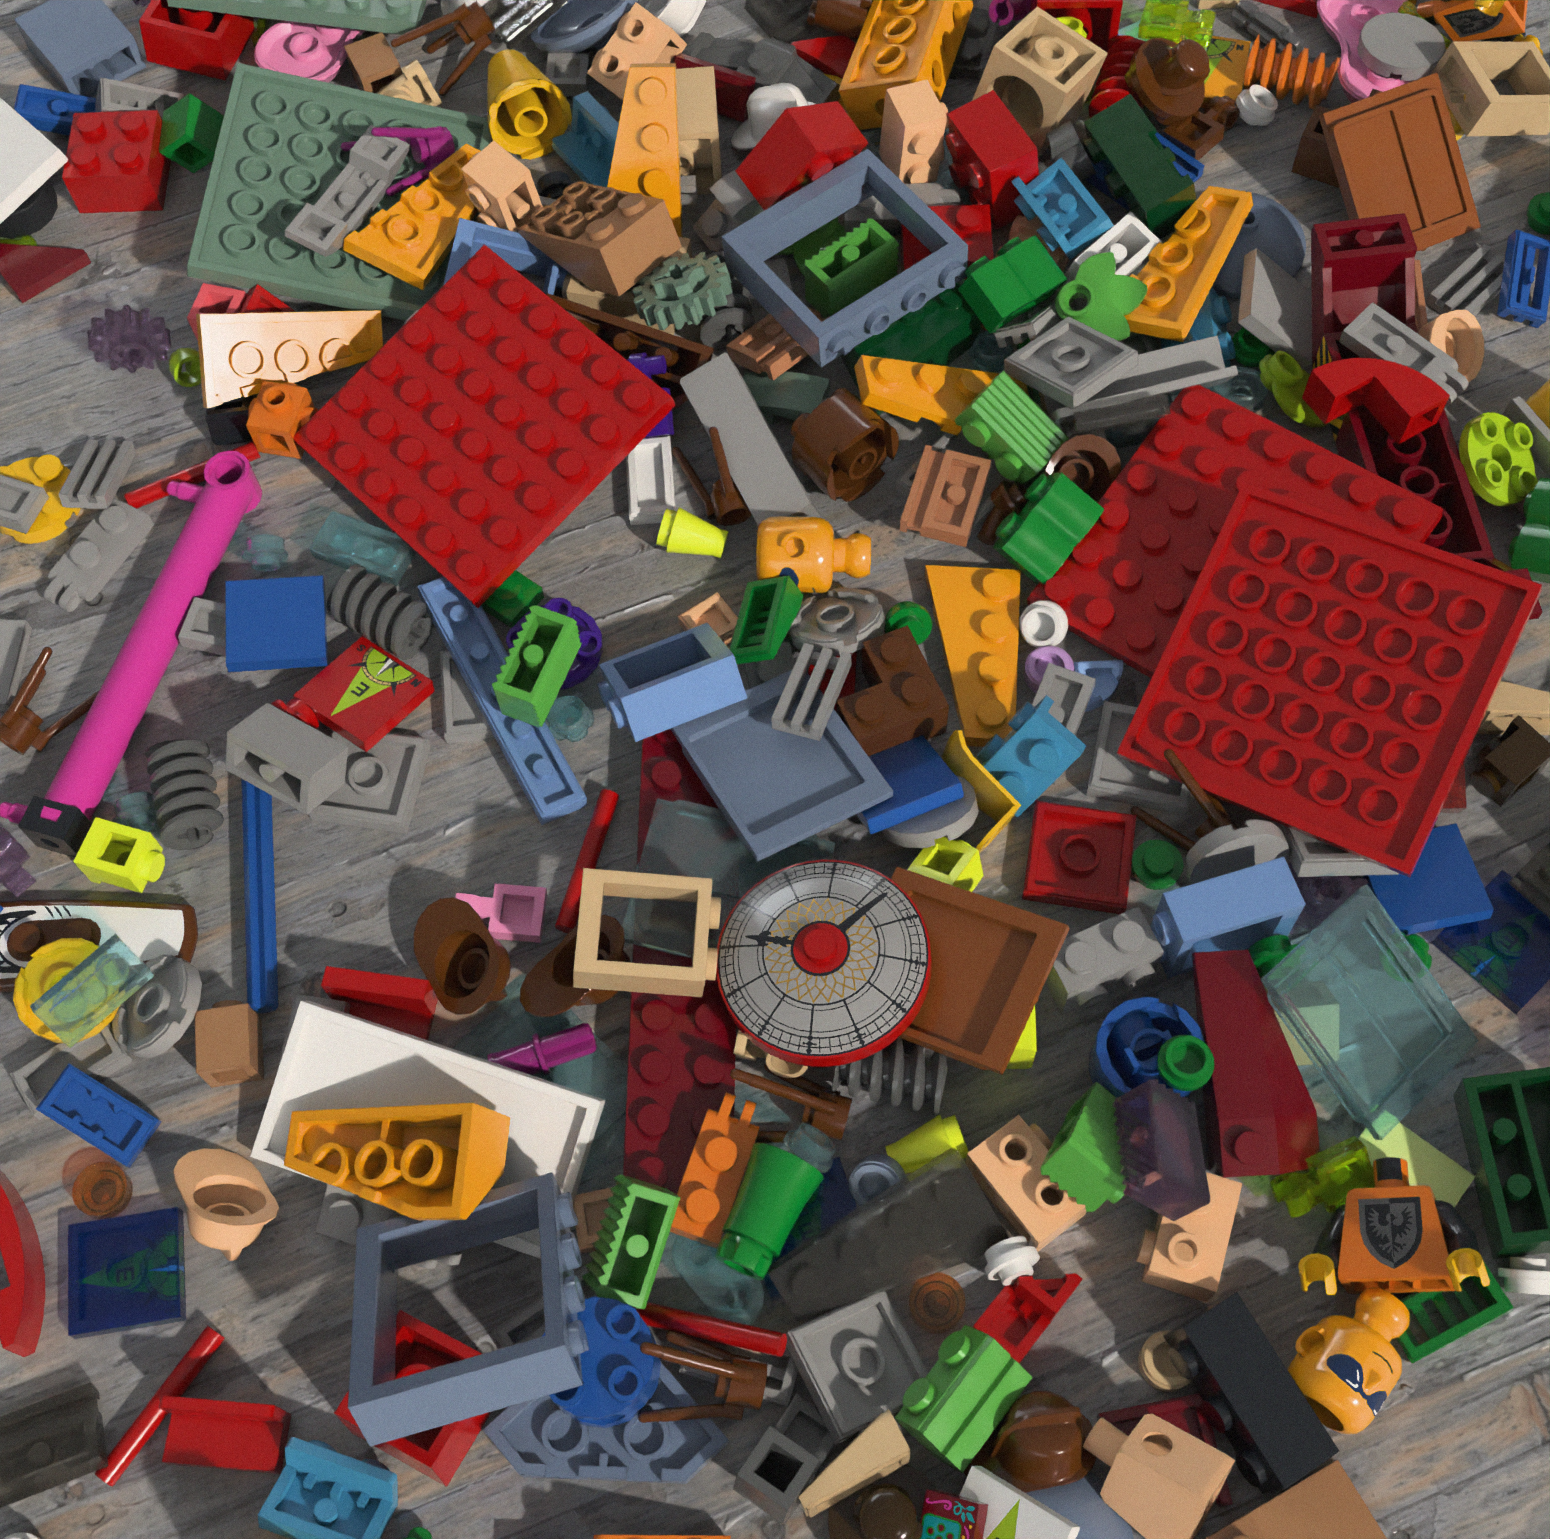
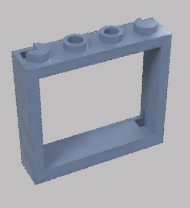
(815, 206)
(483, 1383)

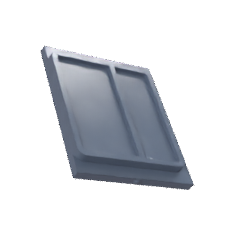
(774, 782)

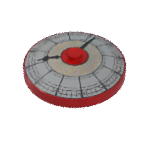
(824, 963)

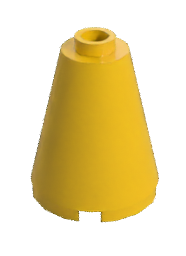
(524, 106)

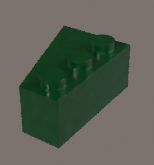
(1138, 166)
(929, 336)
(1509, 1154)

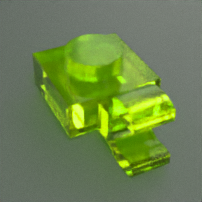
(1172, 19)
(1328, 1180)

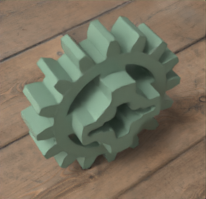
(682, 291)

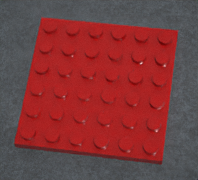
(483, 424)
(1168, 507)
(1330, 675)

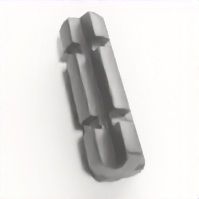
(1260, 23)

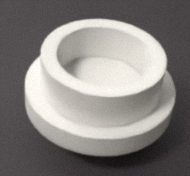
(1257, 105)
(1043, 624)
(1010, 1259)
(1526, 1276)

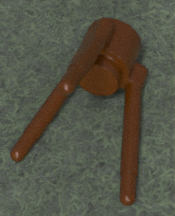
(469, 23)
(725, 500)
(21, 726)
(1212, 807)
(823, 1108)
(737, 1379)

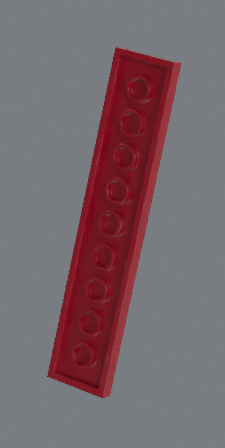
(676, 1043)

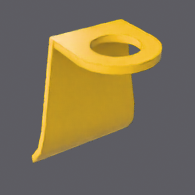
(990, 794)

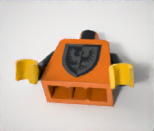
(1479, 19)
(1394, 1240)

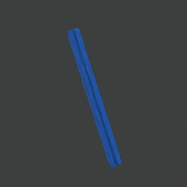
(259, 899)

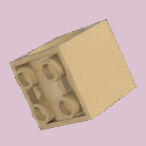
(1042, 74)
(698, 127)

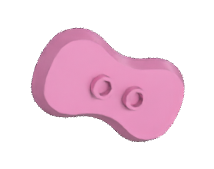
(1344, 23)
(304, 49)

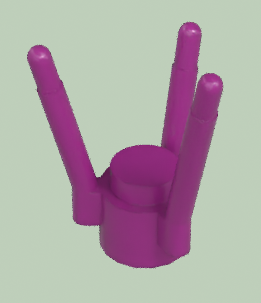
(427, 146)

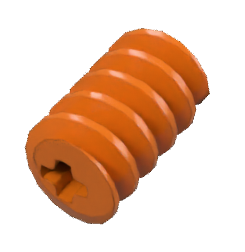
(1290, 72)

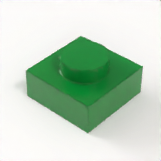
(513, 599)

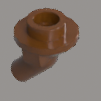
(1007, 499)

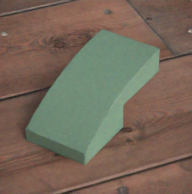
(788, 394)

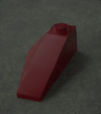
(1256, 1098)

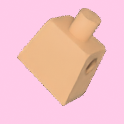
(1159, 1476)

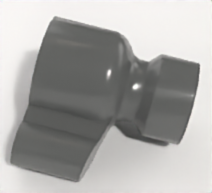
(1066, 144)

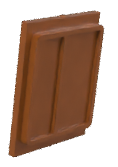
(1401, 158)
(983, 974)

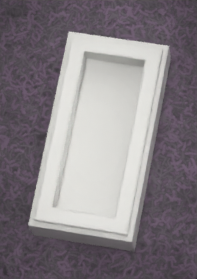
(650, 480)

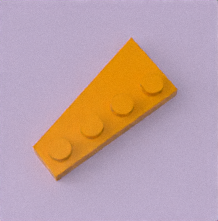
(421, 227)
(1188, 263)
(980, 644)

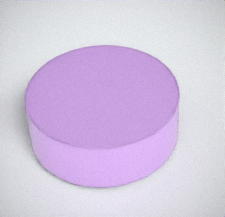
(1038, 661)

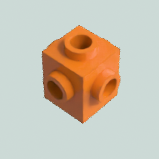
(278, 416)

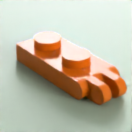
(714, 1173)

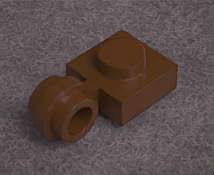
(1204, 130)

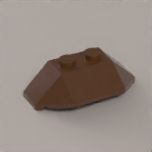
(630, 337)

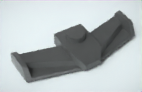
(767, 61)

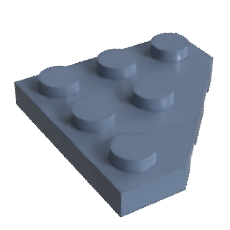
(552, 1445)

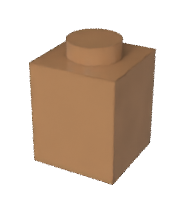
(372, 62)
(229, 1044)

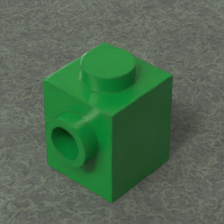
(190, 133)

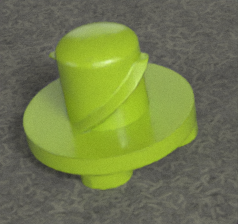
(1498, 458)

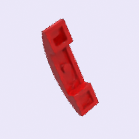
(24, 1299)

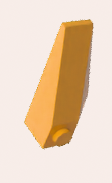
(406, 1158)

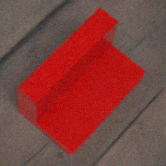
(384, 998)
(225, 1434)

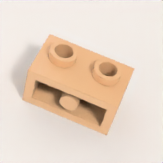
(637, 40)
(913, 132)
(500, 188)
(1011, 1178)
(1191, 1251)

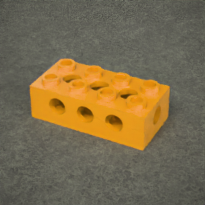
(899, 47)

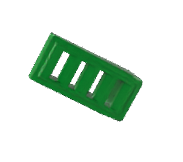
(767, 601)
(1494, 1296)

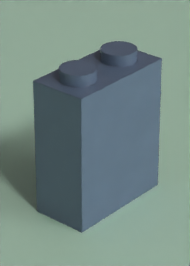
(80, 44)

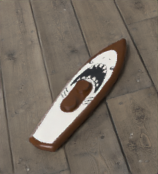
(145, 927)

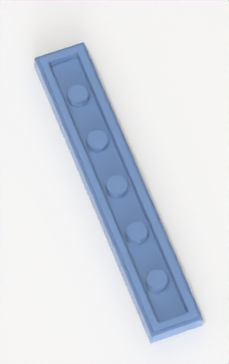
(527, 748)

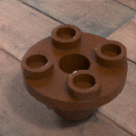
(1169, 78)

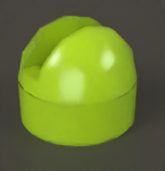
(190, 357)

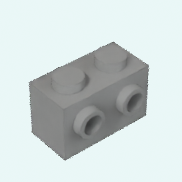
(286, 758)
(1104, 960)

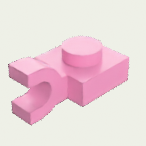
(513, 912)

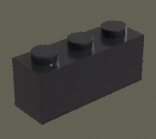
(1249, 1395)

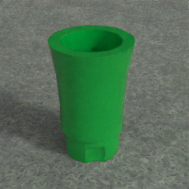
(765, 1209)

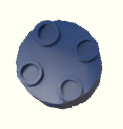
(1130, 1042)
(614, 1370)

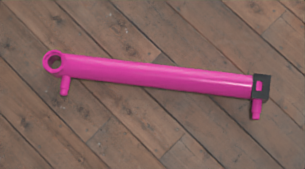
(64, 814)

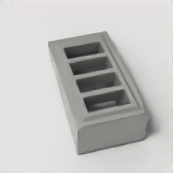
(125, 96)

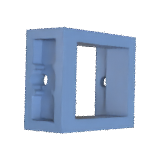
(509, 246)
(670, 682)
(1226, 913)

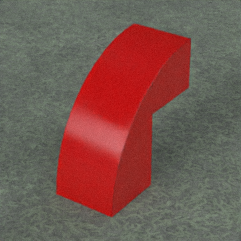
(1395, 394)

